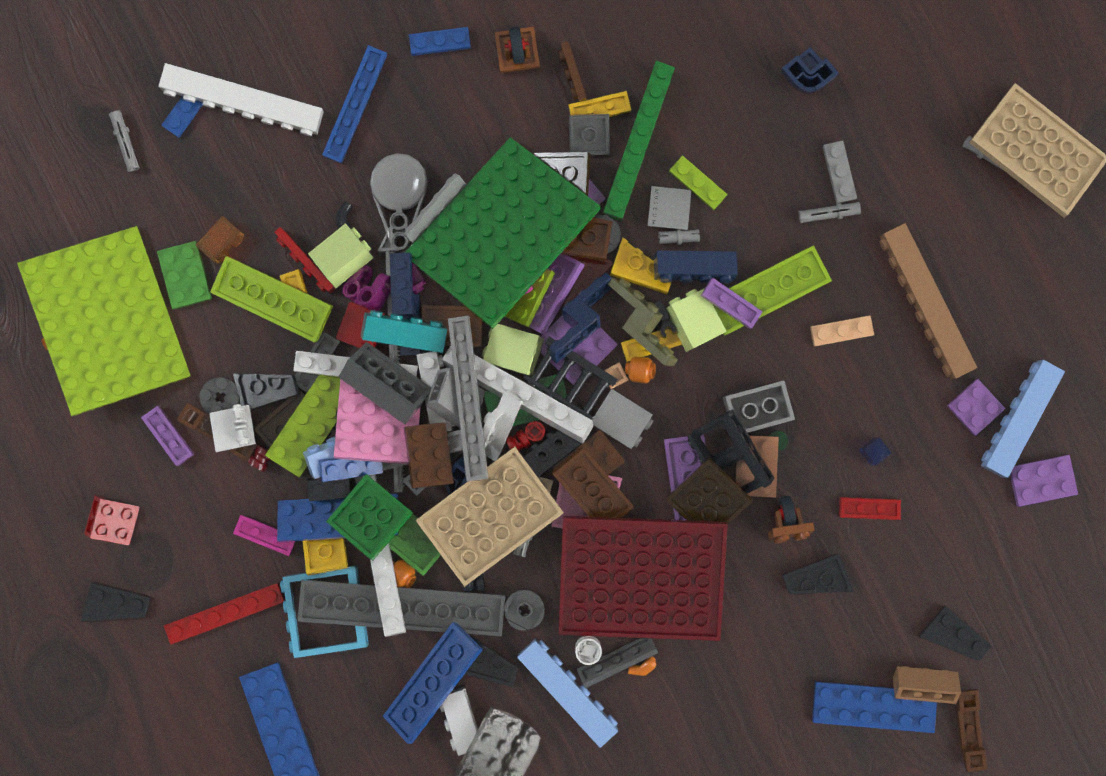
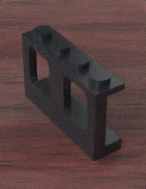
(742, 449)

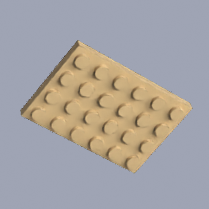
(1039, 150)
(489, 517)

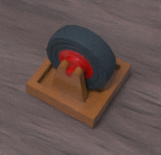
(517, 49)
(789, 523)

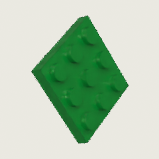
(369, 517)

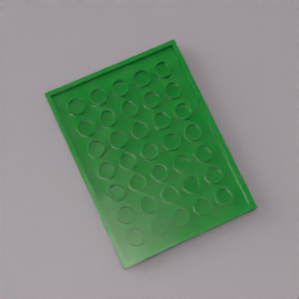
(502, 232)

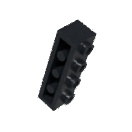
(551, 451)

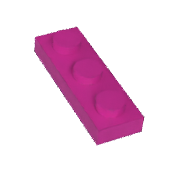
(262, 534)

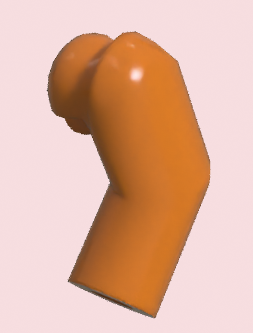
(643, 669)

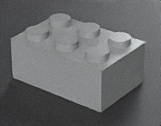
(761, 406)

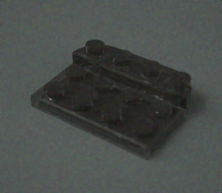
(500, 747)

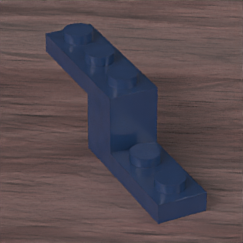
(402, 296)
(580, 317)

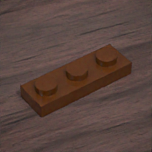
(572, 72)

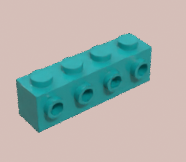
(403, 332)

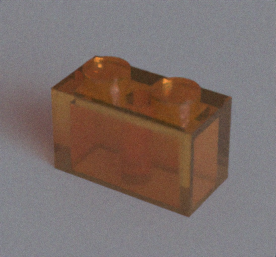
(220, 240)

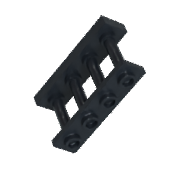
(587, 370)

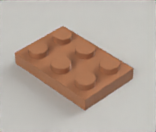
(768, 450)

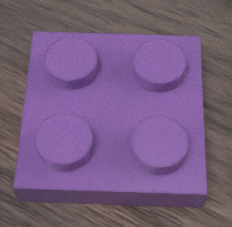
(975, 407)

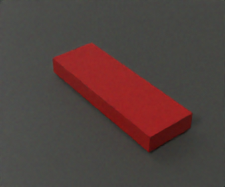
(869, 508)

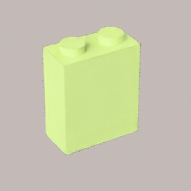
(341, 255)
(694, 319)
(513, 349)

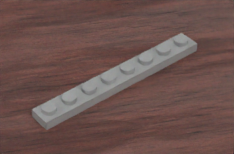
(468, 398)

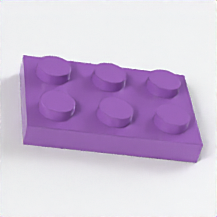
(1043, 480)

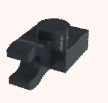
(665, 320)

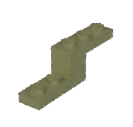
(643, 321)

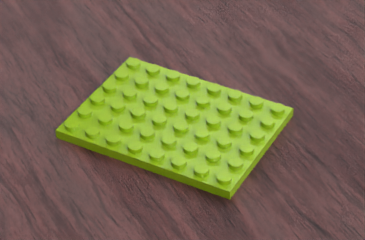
(104, 320)

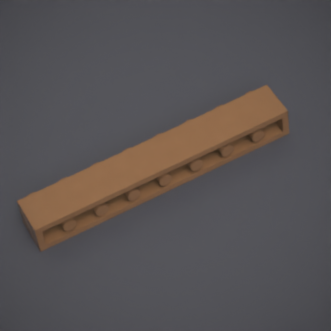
(927, 301)

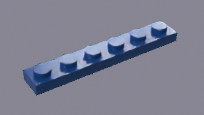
(354, 104)

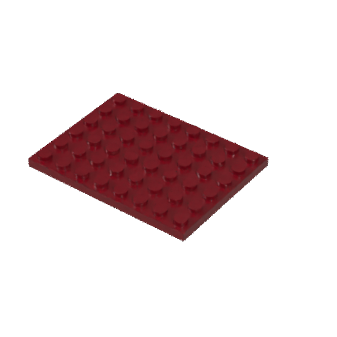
(642, 578)

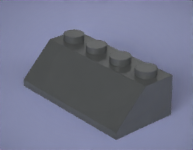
(385, 382)

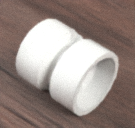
(588, 650)

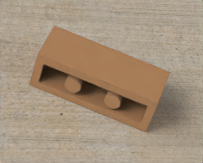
(926, 685)

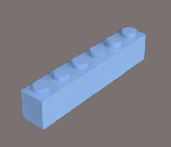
(1022, 418)
(568, 693)

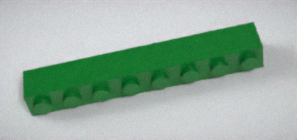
(638, 141)

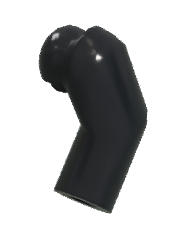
(341, 215)

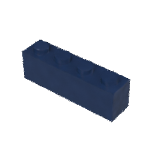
(695, 266)

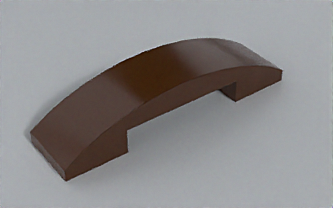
(200, 421)
(970, 731)

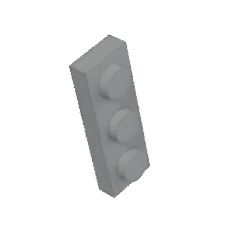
(839, 172)

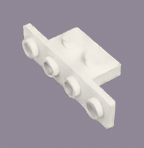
(499, 424)

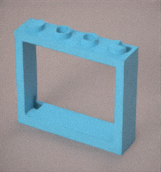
(291, 625)

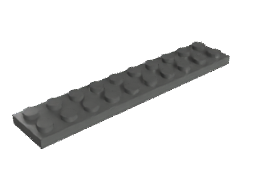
(420, 608)

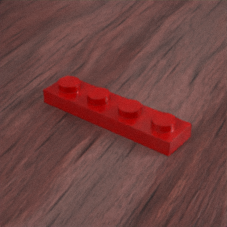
(299, 255)

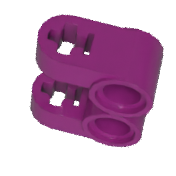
(367, 296)

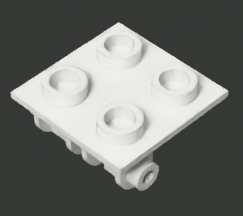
(232, 428)

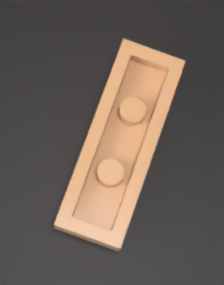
(842, 331)

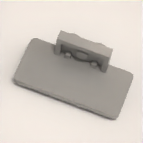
(439, 202)

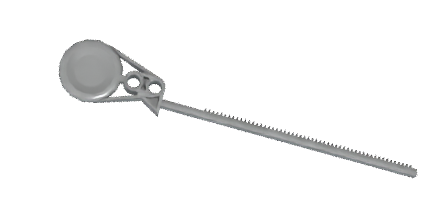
(398, 185)

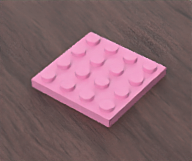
(368, 431)

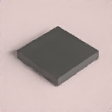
(589, 134)

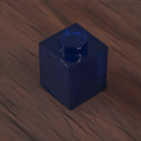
(875, 451)

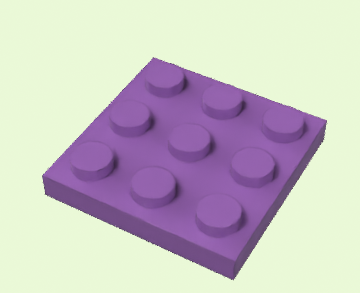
(593, 348)

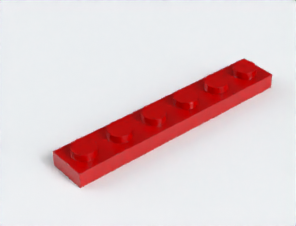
(224, 613)

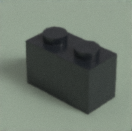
(327, 490)

